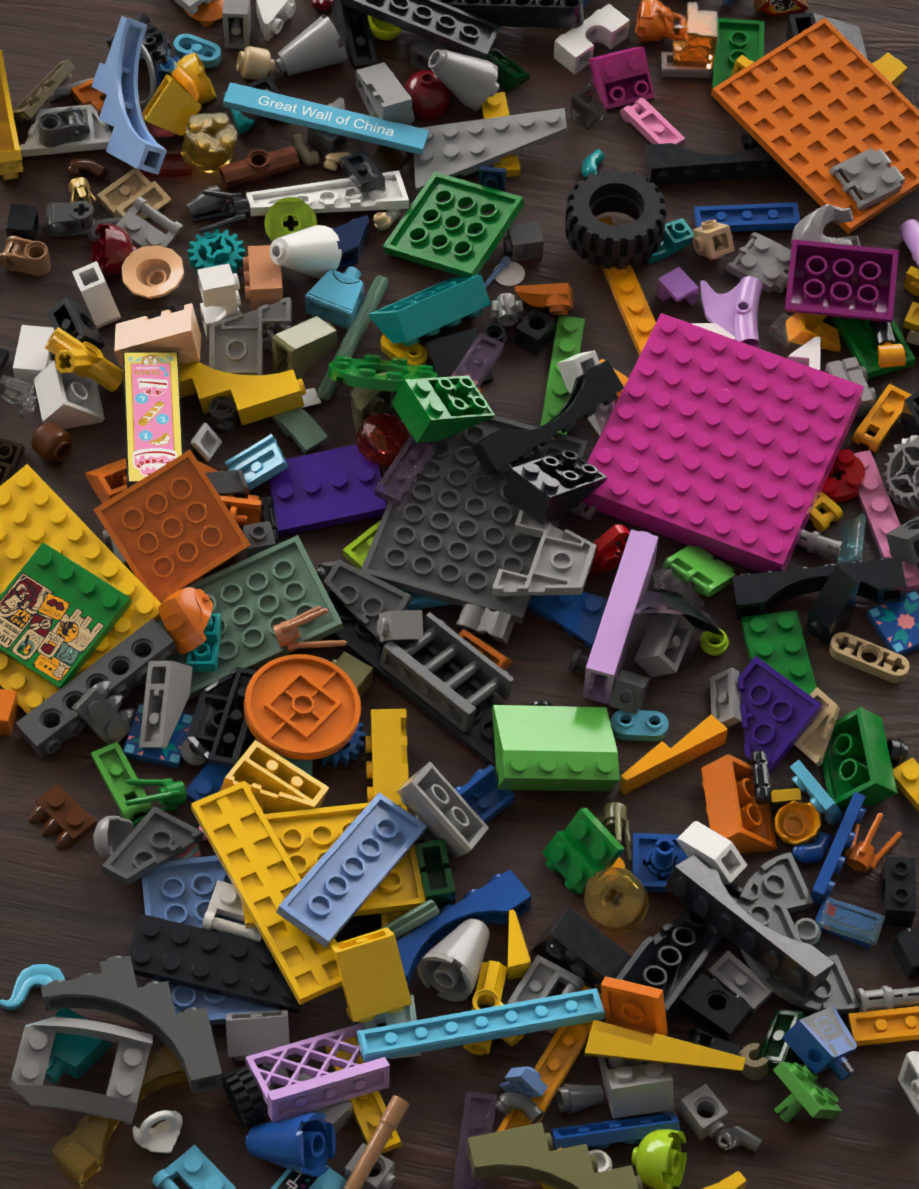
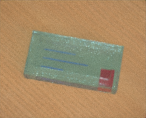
(851, 921)

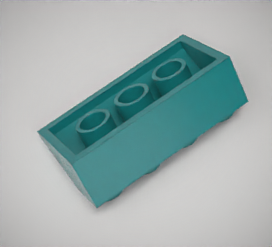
(432, 309)

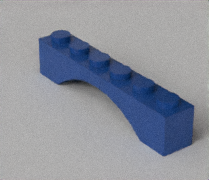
(487, 904)

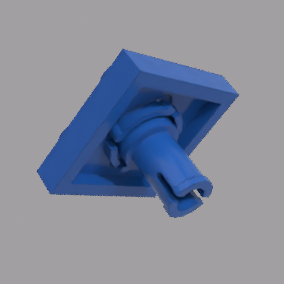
(661, 852)

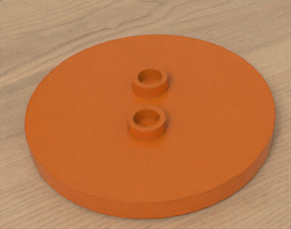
(302, 707)

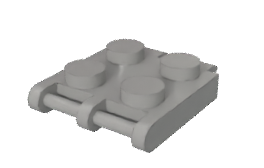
(869, 176)
(764, 261)

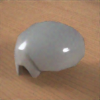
(110, 834)

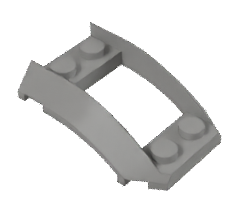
(125, 1077)

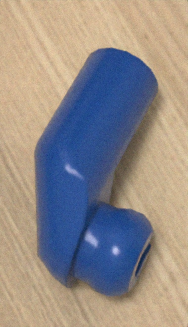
(812, 852)

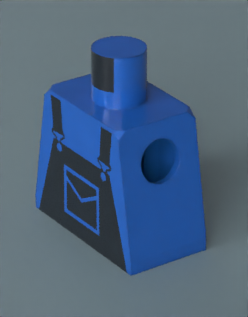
(823, 1043)

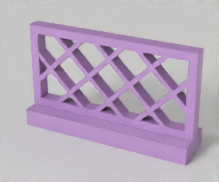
(326, 1087)

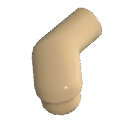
(333, 159)

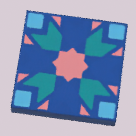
(898, 623)
(167, 756)

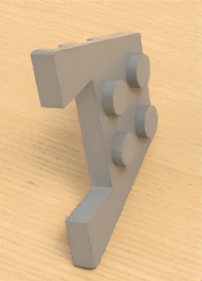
(238, 340)
(558, 565)

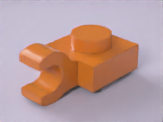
(85, 95)

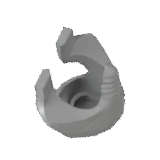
(812, 225)

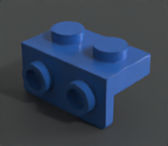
(483, 795)

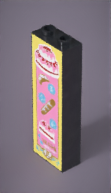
(151, 412)

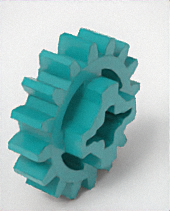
(216, 250)

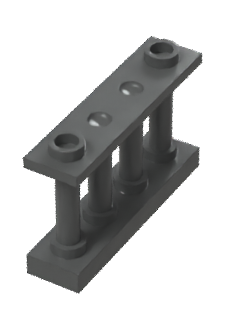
(433, 690)

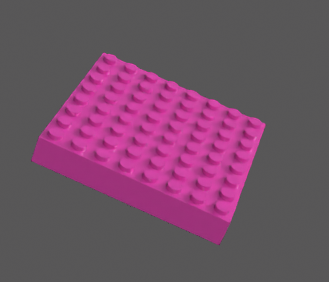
(721, 444)

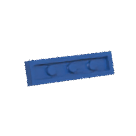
(750, 216)
(843, 838)
(602, 1134)

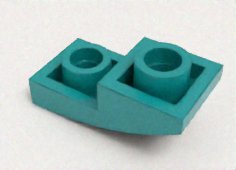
(676, 236)
(206, 655)

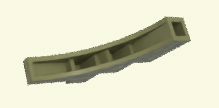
(530, 1155)

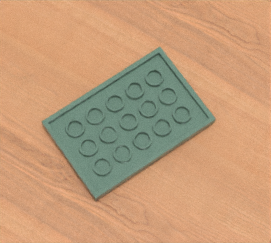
(253, 600)

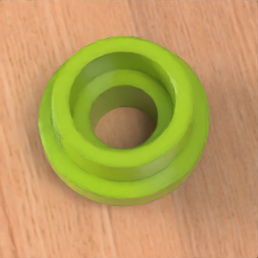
(712, 649)

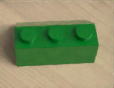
(858, 760)

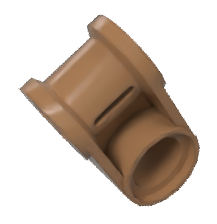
(26, 256)

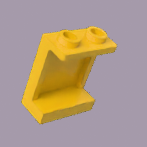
(371, 975)

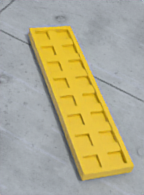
(263, 880)

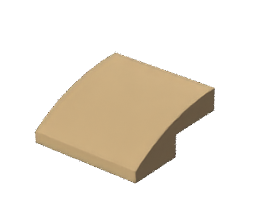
(123, 193)

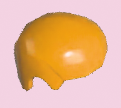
(797, 822)

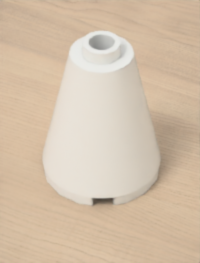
(308, 251)

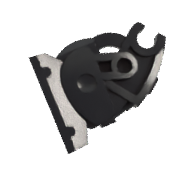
(154, 41)

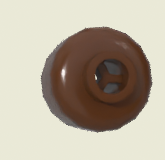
(51, 442)

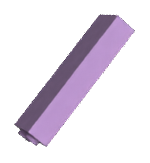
(619, 617)

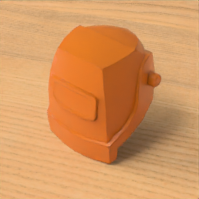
(185, 617)

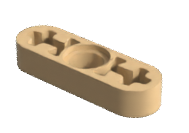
(846, 656)

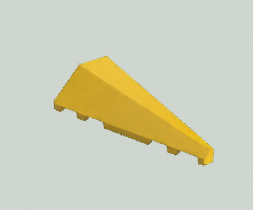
(622, 1043)

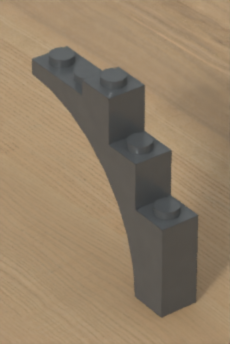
(151, 1006)

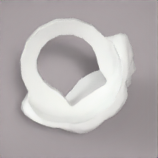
(163, 1136)

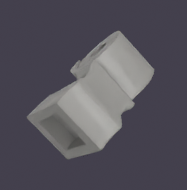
(484, 621)

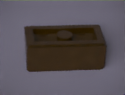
(389, 159)

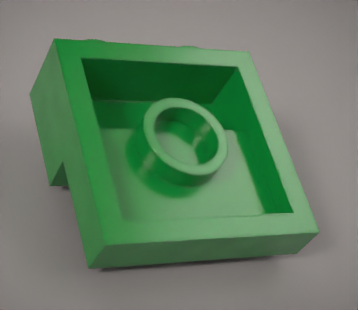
(582, 850)

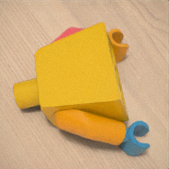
(172, 103)

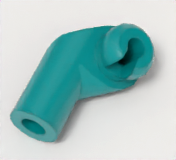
(590, 163)

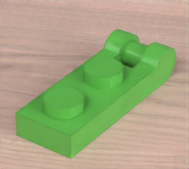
(115, 772)

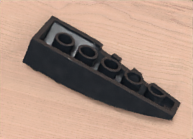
(676, 955)

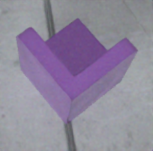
(678, 286)

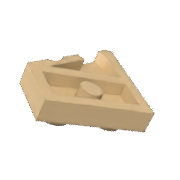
(818, 734)

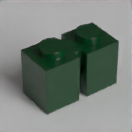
(435, 872)

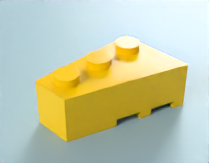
(388, 752)
(275, 781)

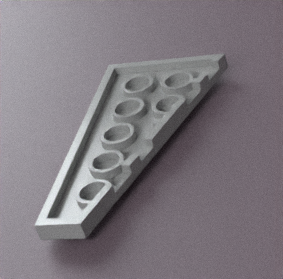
(467, 145)

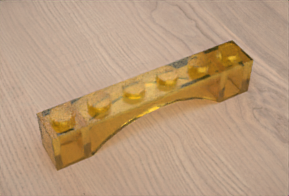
(83, 1152)

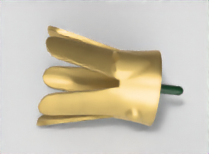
(79, 189)

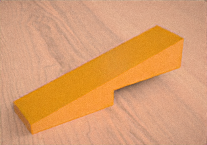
(663, 759)

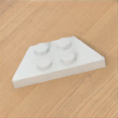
(97, 139)

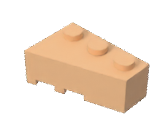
(165, 333)

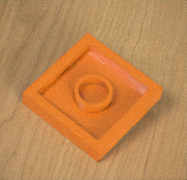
(634, 1006)

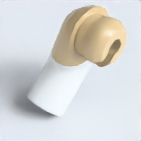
(385, 219)

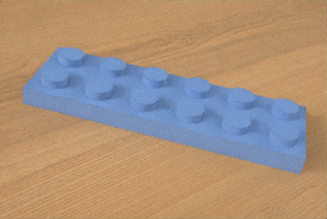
(351, 869)

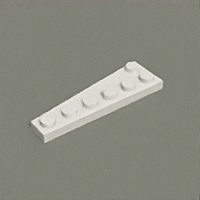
(336, 196)

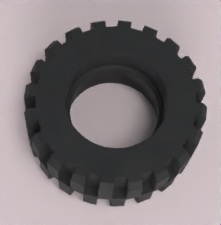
(615, 193)

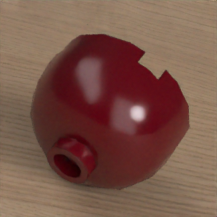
(428, 95)
(111, 249)

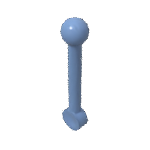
(504, 263)

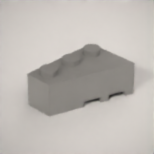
(384, 94)

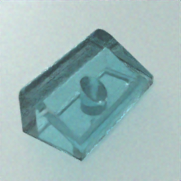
(852, 537)

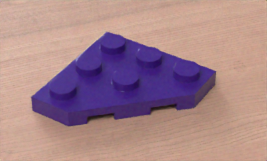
(773, 711)

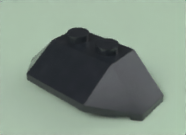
(219, 720)

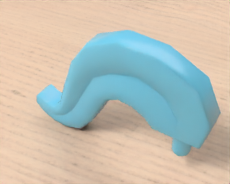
(29, 978)

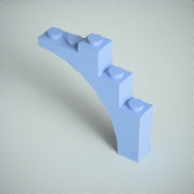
(121, 107)

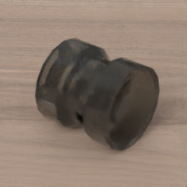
(222, 415)

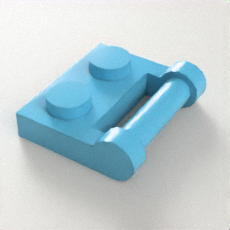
(818, 795)
(194, 1171)

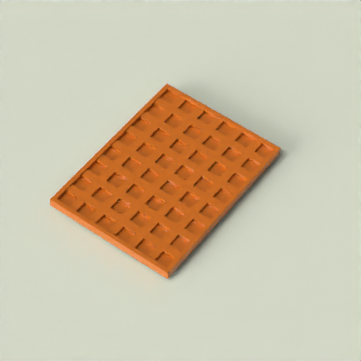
(820, 106)

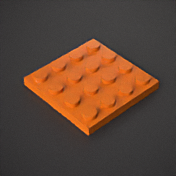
(172, 527)

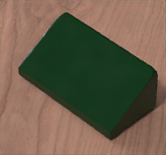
(509, 73)
(774, 1046)

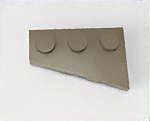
(43, 91)

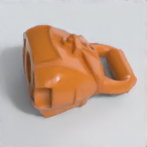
(655, 21)

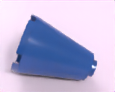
(295, 1143)

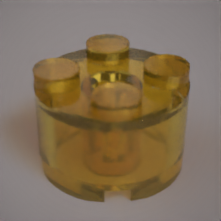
(209, 141)
(632, 905)

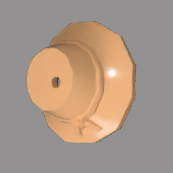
(152, 271)

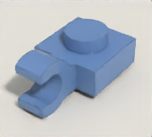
(525, 1081)

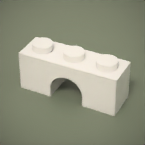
(604, 27)
(219, 295)

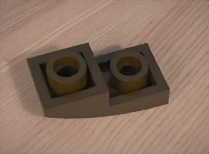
(9, 458)

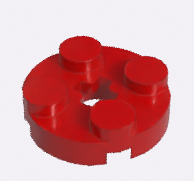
(852, 477)

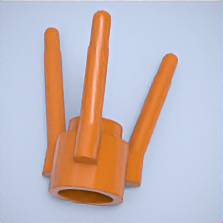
(861, 855)

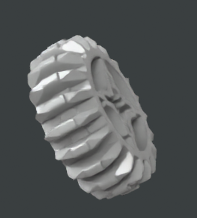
(904, 471)

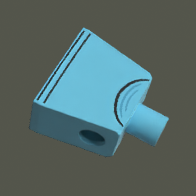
(336, 297)

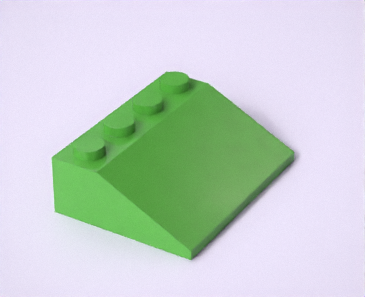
(554, 748)

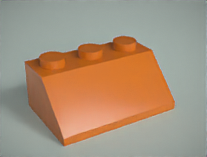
(733, 806)

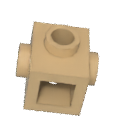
(713, 240)

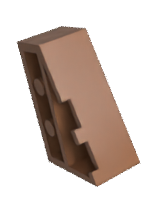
(261, 278)

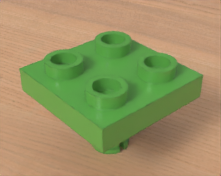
(805, 1093)

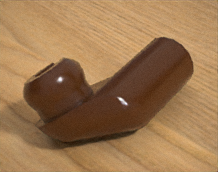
(87, 165)

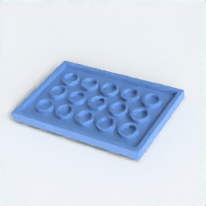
(182, 894)

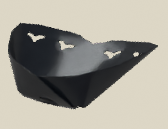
(663, 602)

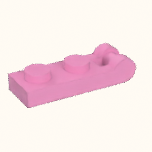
(651, 123)

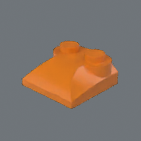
(548, 297)

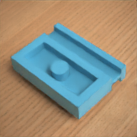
(259, 462)

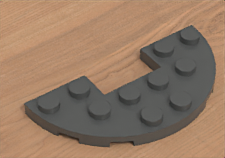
(769, 899)

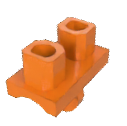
(244, 510)

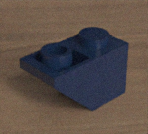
(352, 240)

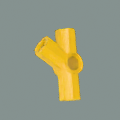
(83, 360)
(489, 992)

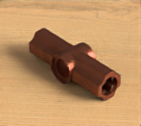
(259, 166)

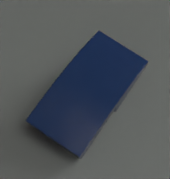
(493, 177)

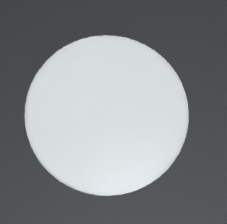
(510, 275)

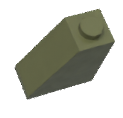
(303, 346)

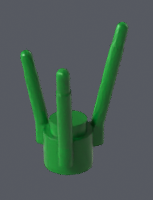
(169, 794)

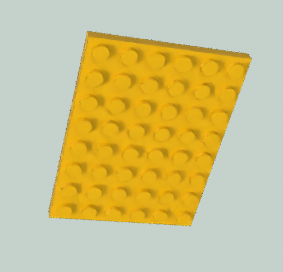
(37, 515)

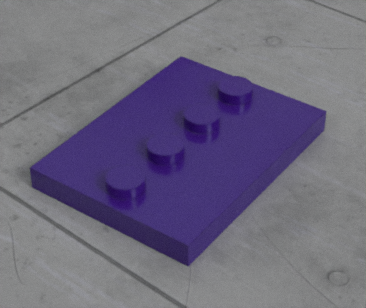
(325, 490)

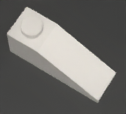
(574, 367)

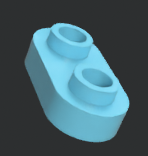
(207, 51)
(639, 727)

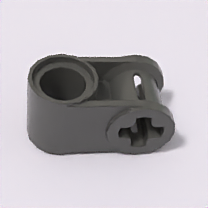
(60, 127)
(67, 218)

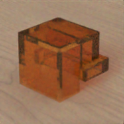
(696, 40)

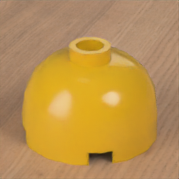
(195, 69)

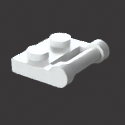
(227, 902)

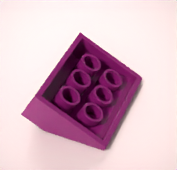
(841, 280)

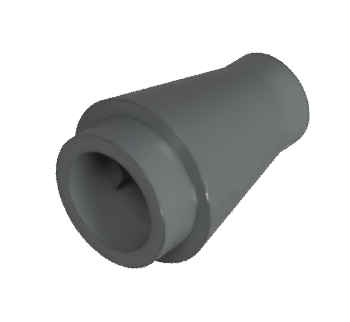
(204, 204)
(576, 1097)

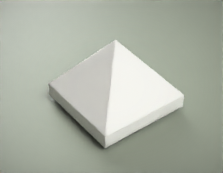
(206, 442)

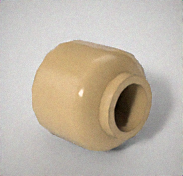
(255, 63)

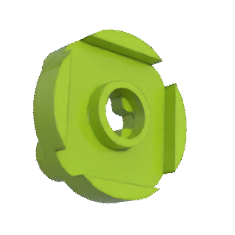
(282, 210)

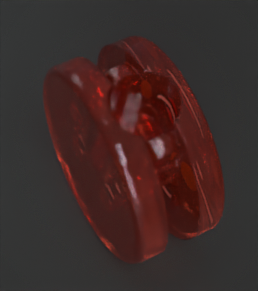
(381, 438)

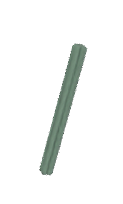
(355, 332)

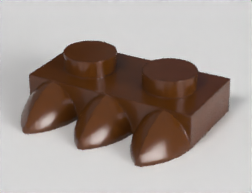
(63, 816)

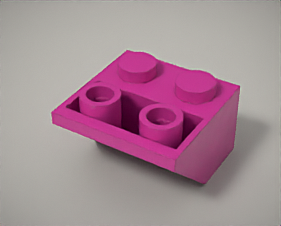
(621, 77)

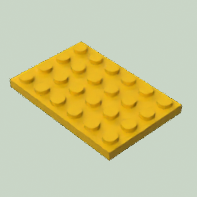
(310, 834)

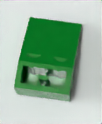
(440, 407)

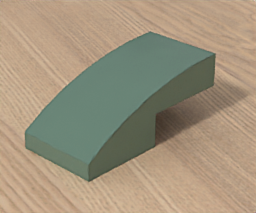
(301, 428)

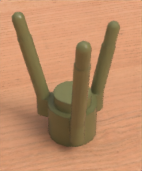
(616, 821)

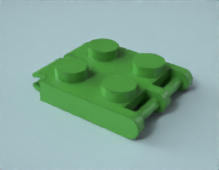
(698, 567)

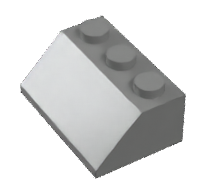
(442, 810)

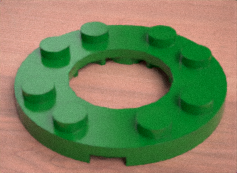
(365, 372)

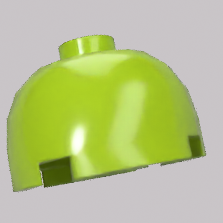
(660, 1159)

